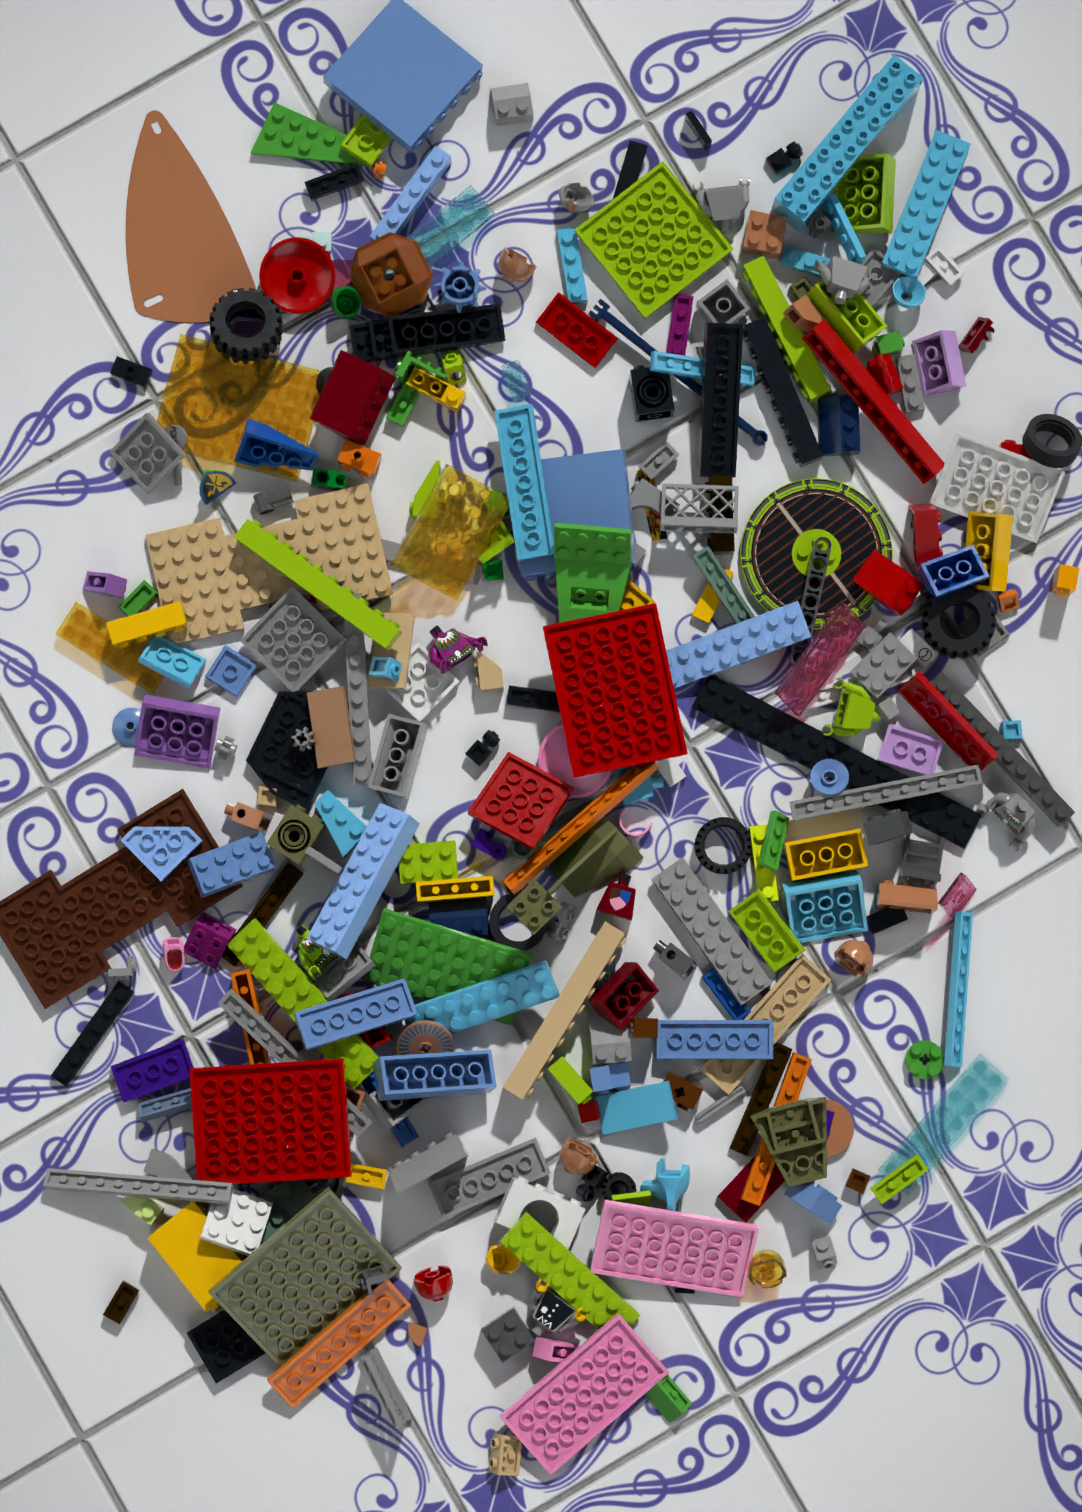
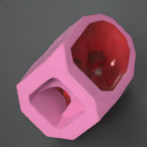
(173, 953)

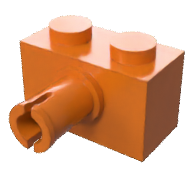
(359, 459)

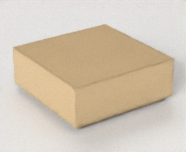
(266, 798)

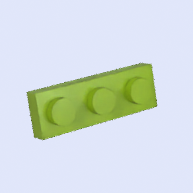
(899, 1179)

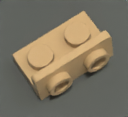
(505, 1455)

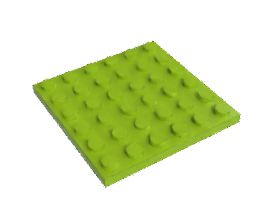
(653, 240)

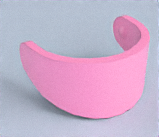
(628, 833)

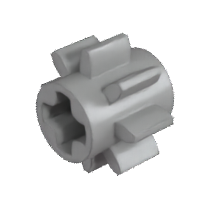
(303, 744)
(225, 748)

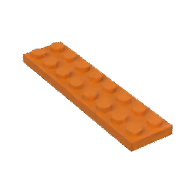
(338, 1343)

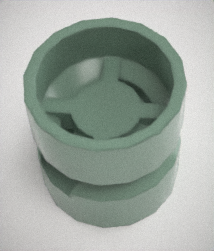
(520, 850)

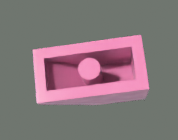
(553, 1349)

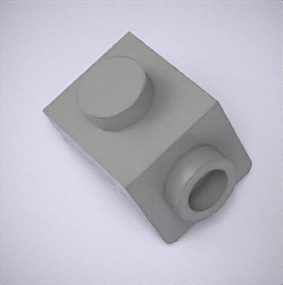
(120, 973)
(824, 1252)

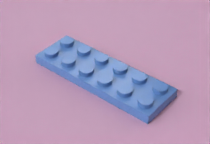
(355, 1014)
(715, 1040)

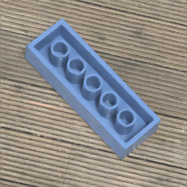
(434, 1075)

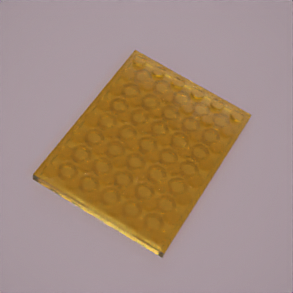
(217, 397)

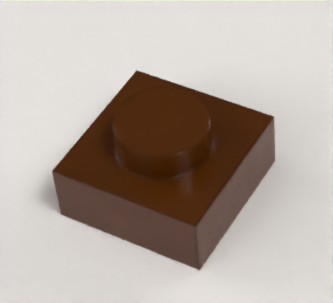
(857, 1180)

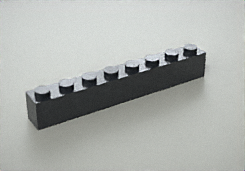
(782, 392)

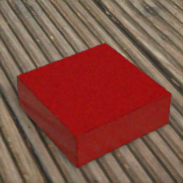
(589, 1111)

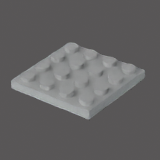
(293, 639)

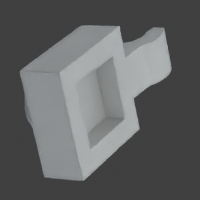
(871, 637)

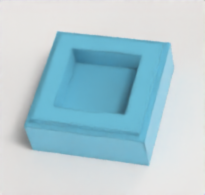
(1011, 730)

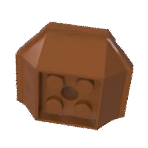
(410, 271)

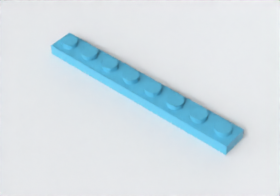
(958, 989)

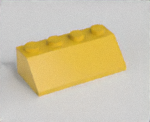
(992, 540)

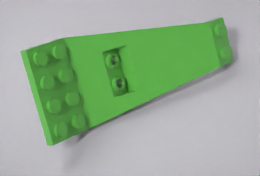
(590, 563)

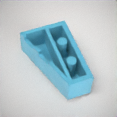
(341, 823)

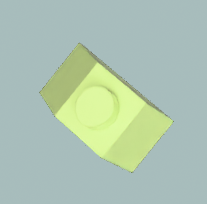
(144, 1208)

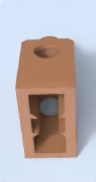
(253, 817)

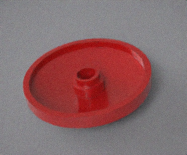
(297, 275)

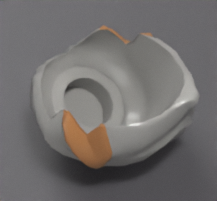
(575, 197)

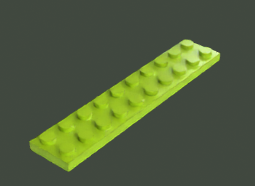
(295, 993)

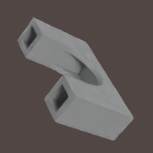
(650, 498)

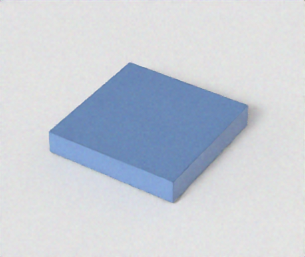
(231, 671)

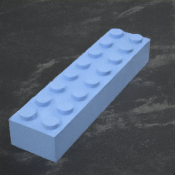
(363, 880)

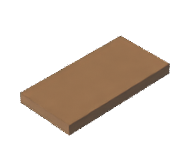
(331, 727)

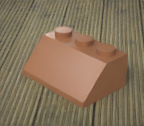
(906, 897)

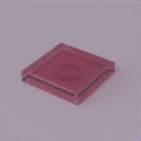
(957, 895)

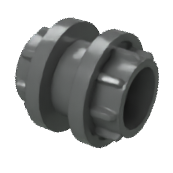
(317, 1186)

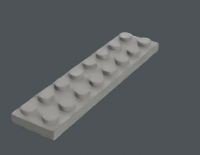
(711, 931)

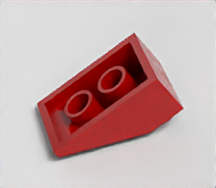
(887, 583)

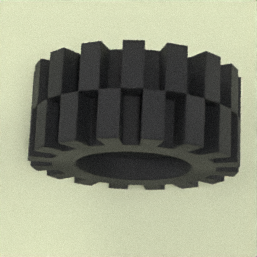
(614, 1178)

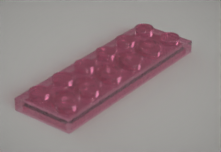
(820, 659)

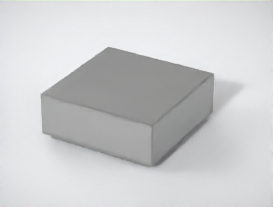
(887, 709)

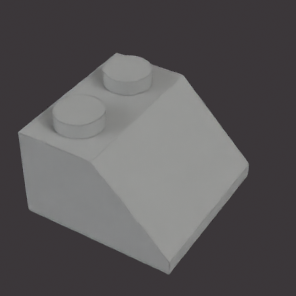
(512, 104)

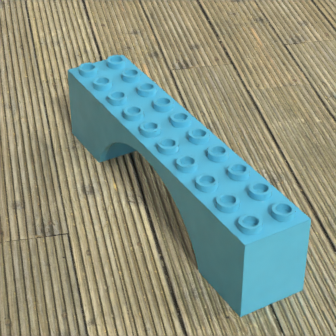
(846, 141)

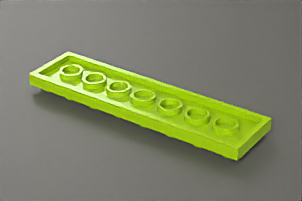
(565, 1273)

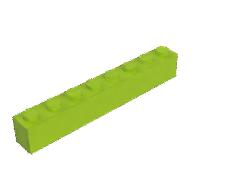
(789, 339)

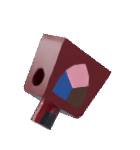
(618, 898)

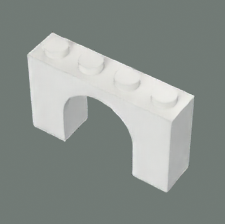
(521, 1193)

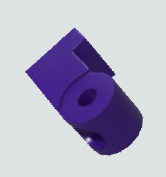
(489, 847)

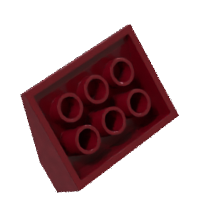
(352, 398)

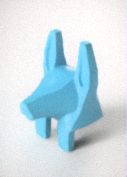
(669, 1184)

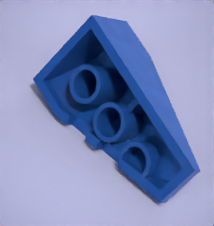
(267, 446)

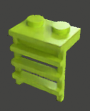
(500, 540)

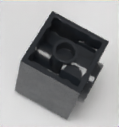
(646, 382)

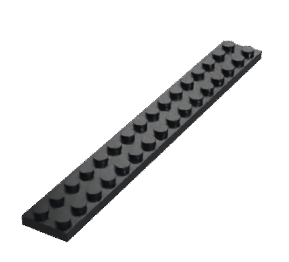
(809, 746)

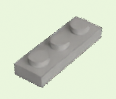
(910, 380)

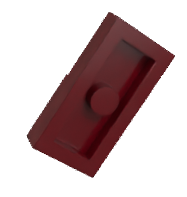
(976, 334)

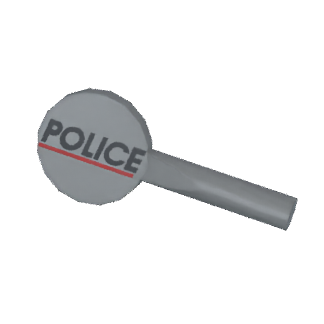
(179, 435)

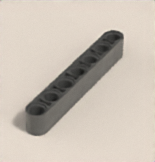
(816, 554)

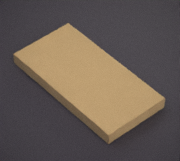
(399, 651)

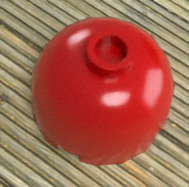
(434, 1284)

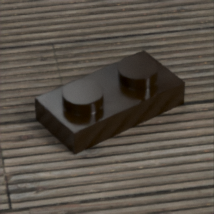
(121, 1302)

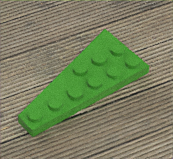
(300, 138)

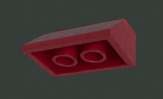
(624, 995)

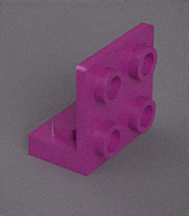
(208, 940)

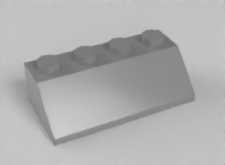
(398, 756)

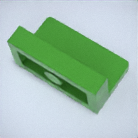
(668, 1398)

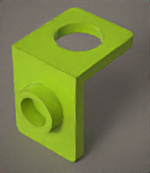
(453, 363)

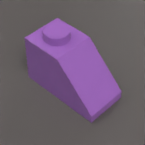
(105, 584)

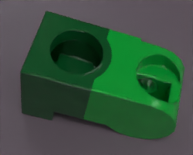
(328, 479)

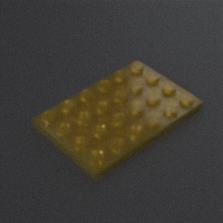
(451, 532)

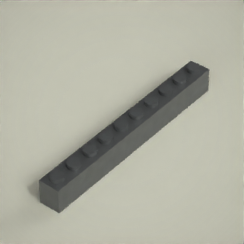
(1009, 758)

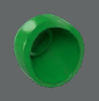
(345, 302)

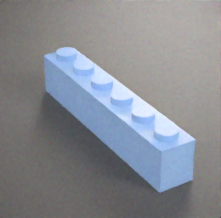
(413, 194)

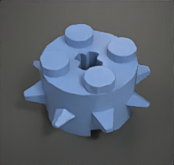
(460, 276)

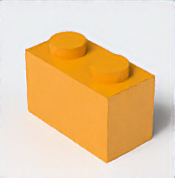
(1064, 580)

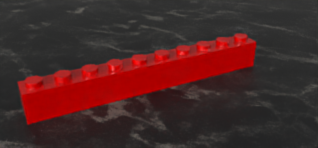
(873, 401)

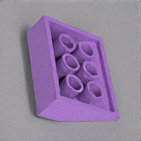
(177, 731)

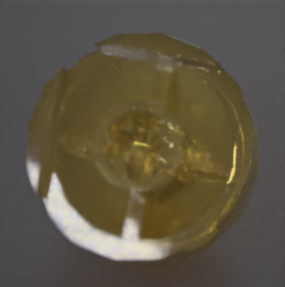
(767, 1269)

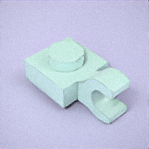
(322, 239)

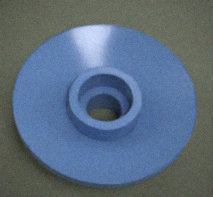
(120, 722)
(829, 769)

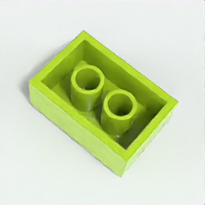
(428, 862)

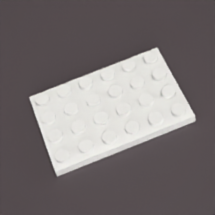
(997, 482)

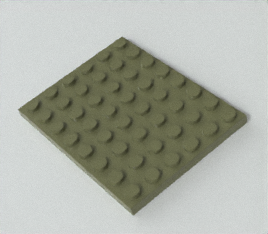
(302, 1277)

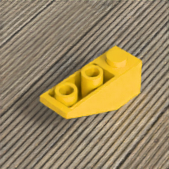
(437, 389)

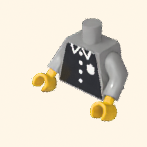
(552, 1311)

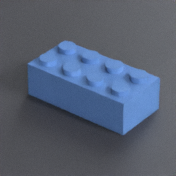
(231, 864)

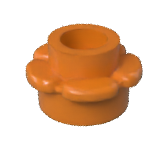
(379, 170)

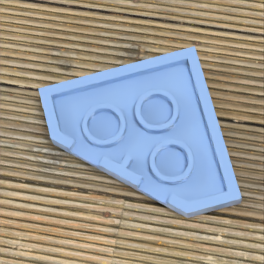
(161, 847)

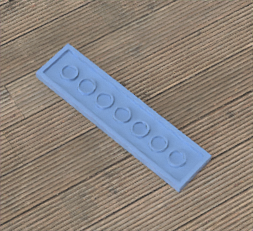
(737, 644)

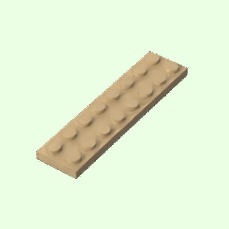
(783, 1006)

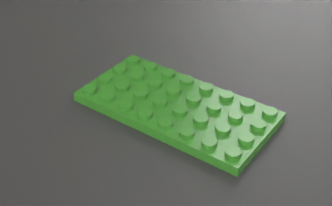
(437, 957)

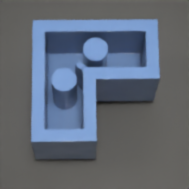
(610, 1077)
(815, 1200)

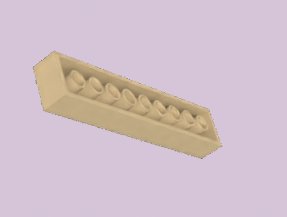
(564, 1009)

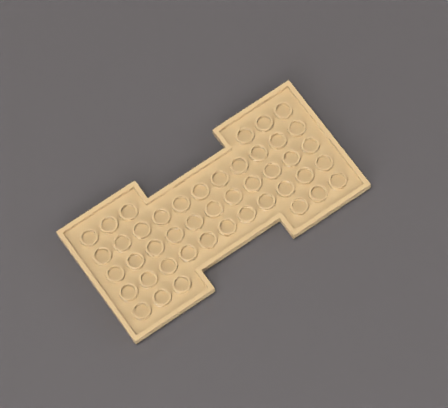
(222, 577)

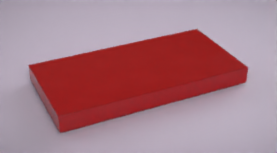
(576, 330)

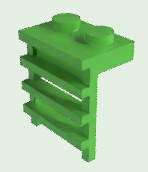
(403, 368)

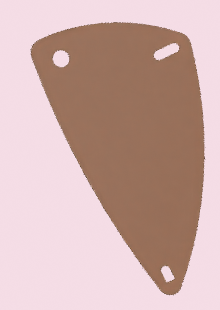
(177, 232)

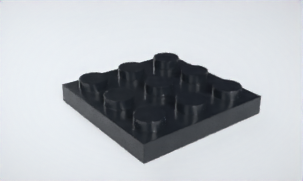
(224, 1345)

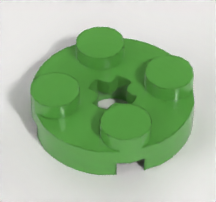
(932, 1067)

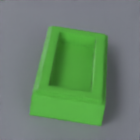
(138, 599)

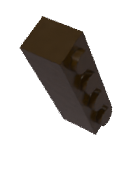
(720, 542)

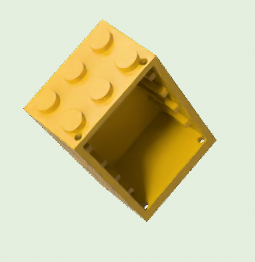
(194, 1260)

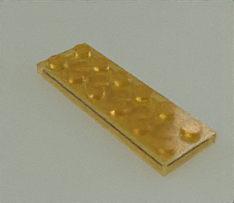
(91, 635)

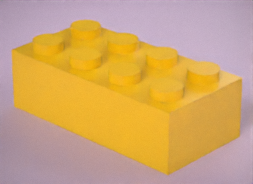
(825, 855)

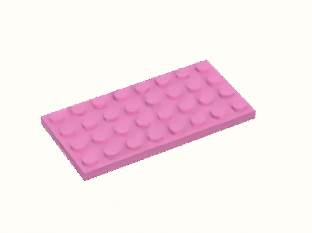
(673, 1248)
(584, 1394)

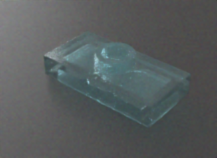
(516, 381)

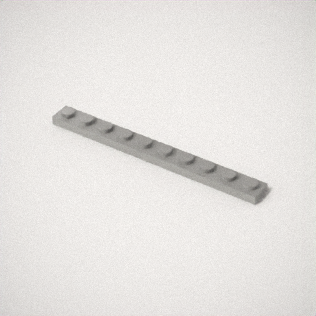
(358, 702)
(886, 792)
(279, 1047)
(138, 1186)

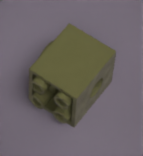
(299, 822)

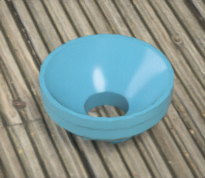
(911, 287)

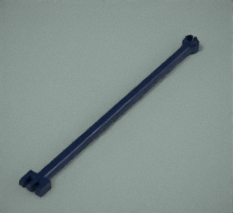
(647, 348)

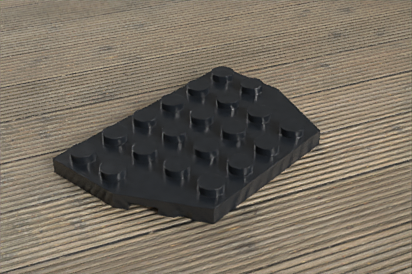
(275, 757)

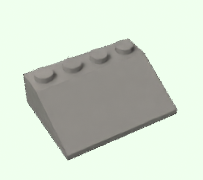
(428, 1162)

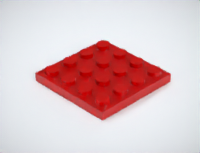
(520, 801)

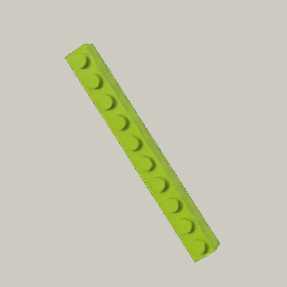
(317, 584)

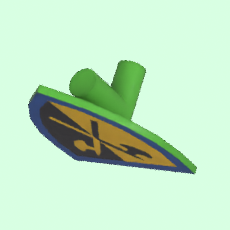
(214, 484)

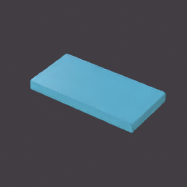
(636, 1107)

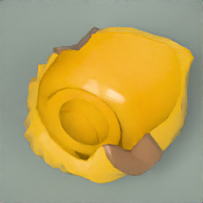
(502, 1260)

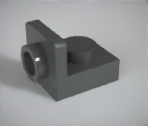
(818, 224)
(373, 1276)

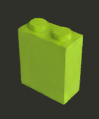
(571, 1080)

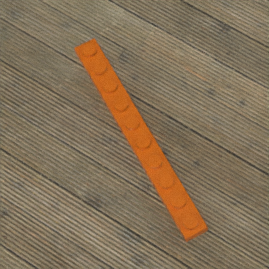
(579, 825)

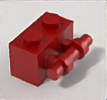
(885, 373)

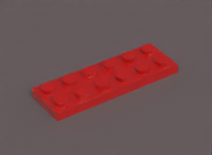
(947, 722)

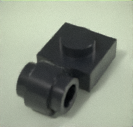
(780, 160)
(479, 752)
(592, 1179)

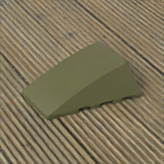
(796, 1138)

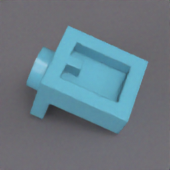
(385, 667)

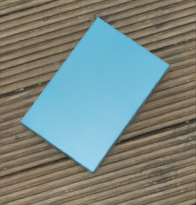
(172, 661)

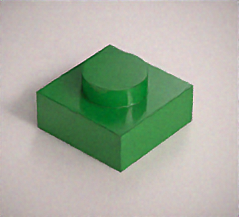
(493, 570)

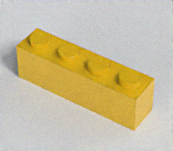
(147, 624)
(455, 889)

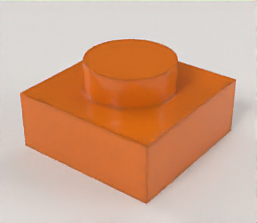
(1008, 601)

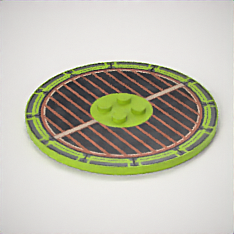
(781, 539)

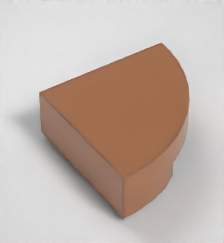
(417, 1333)

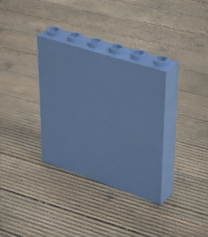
(403, 74)
(584, 491)

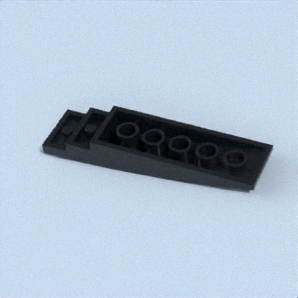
(427, 332)

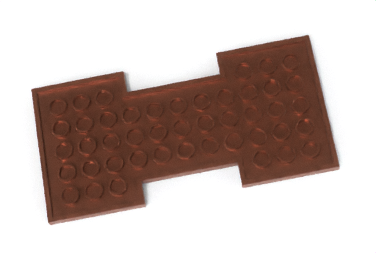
(64, 928)

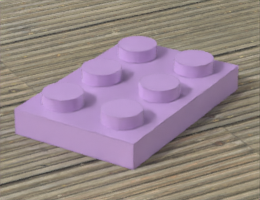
(910, 750)

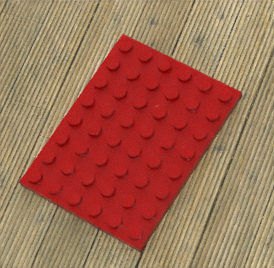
(615, 690)
(271, 1121)

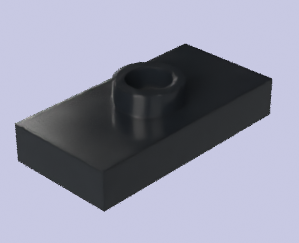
(131, 371)

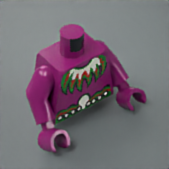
(452, 648)

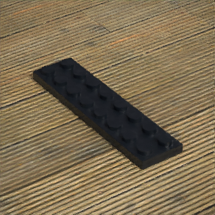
(720, 399)

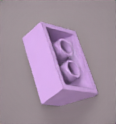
(939, 362)

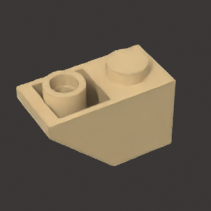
(490, 674)

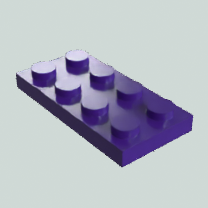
(152, 1070)

